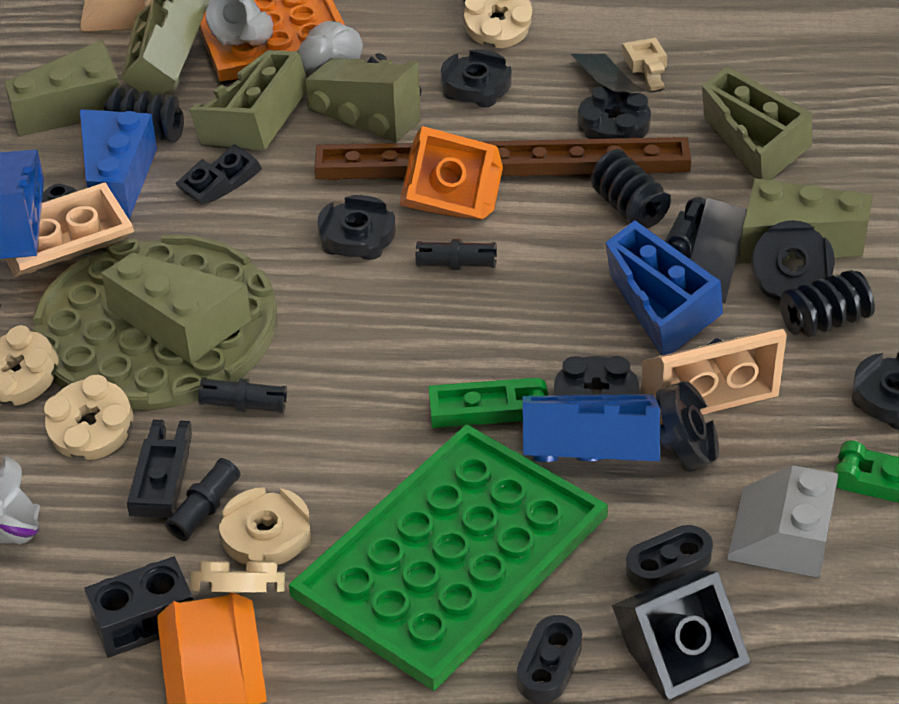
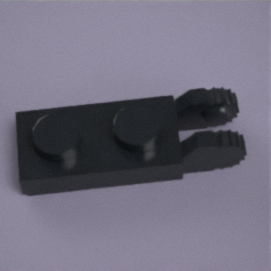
(159, 471)

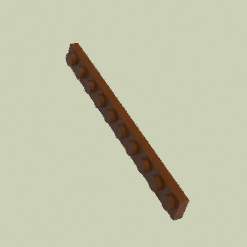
(517, 157)

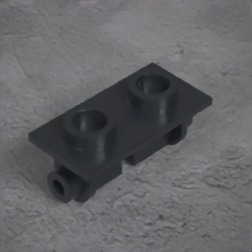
(686, 226)

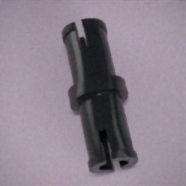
(456, 254)
(242, 395)
(203, 499)

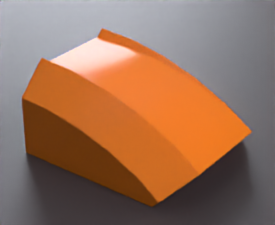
(451, 175)
(211, 652)

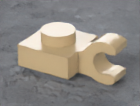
(647, 58)

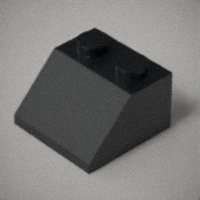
(682, 632)

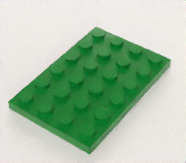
(448, 555)

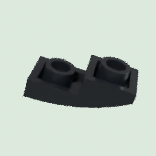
(212, 181)

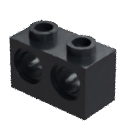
(129, 604)

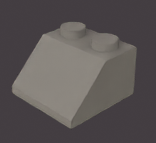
(785, 521)

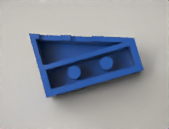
(118, 152)
(20, 203)
(662, 287)
(591, 427)

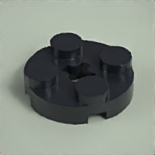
(476, 78)
(629, 109)
(341, 236)
(774, 247)
(596, 372)
(873, 390)
(685, 426)

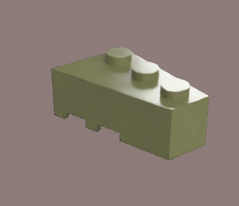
(161, 44)
(59, 89)
(368, 95)
(255, 105)
(756, 122)
(833, 213)
(176, 304)

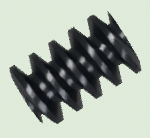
(166, 115)
(630, 189)
(827, 303)

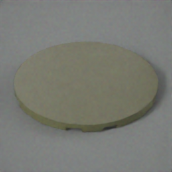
(99, 342)

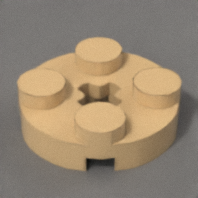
(492, 30)
(36, 361)
(82, 398)
(255, 506)
(226, 580)

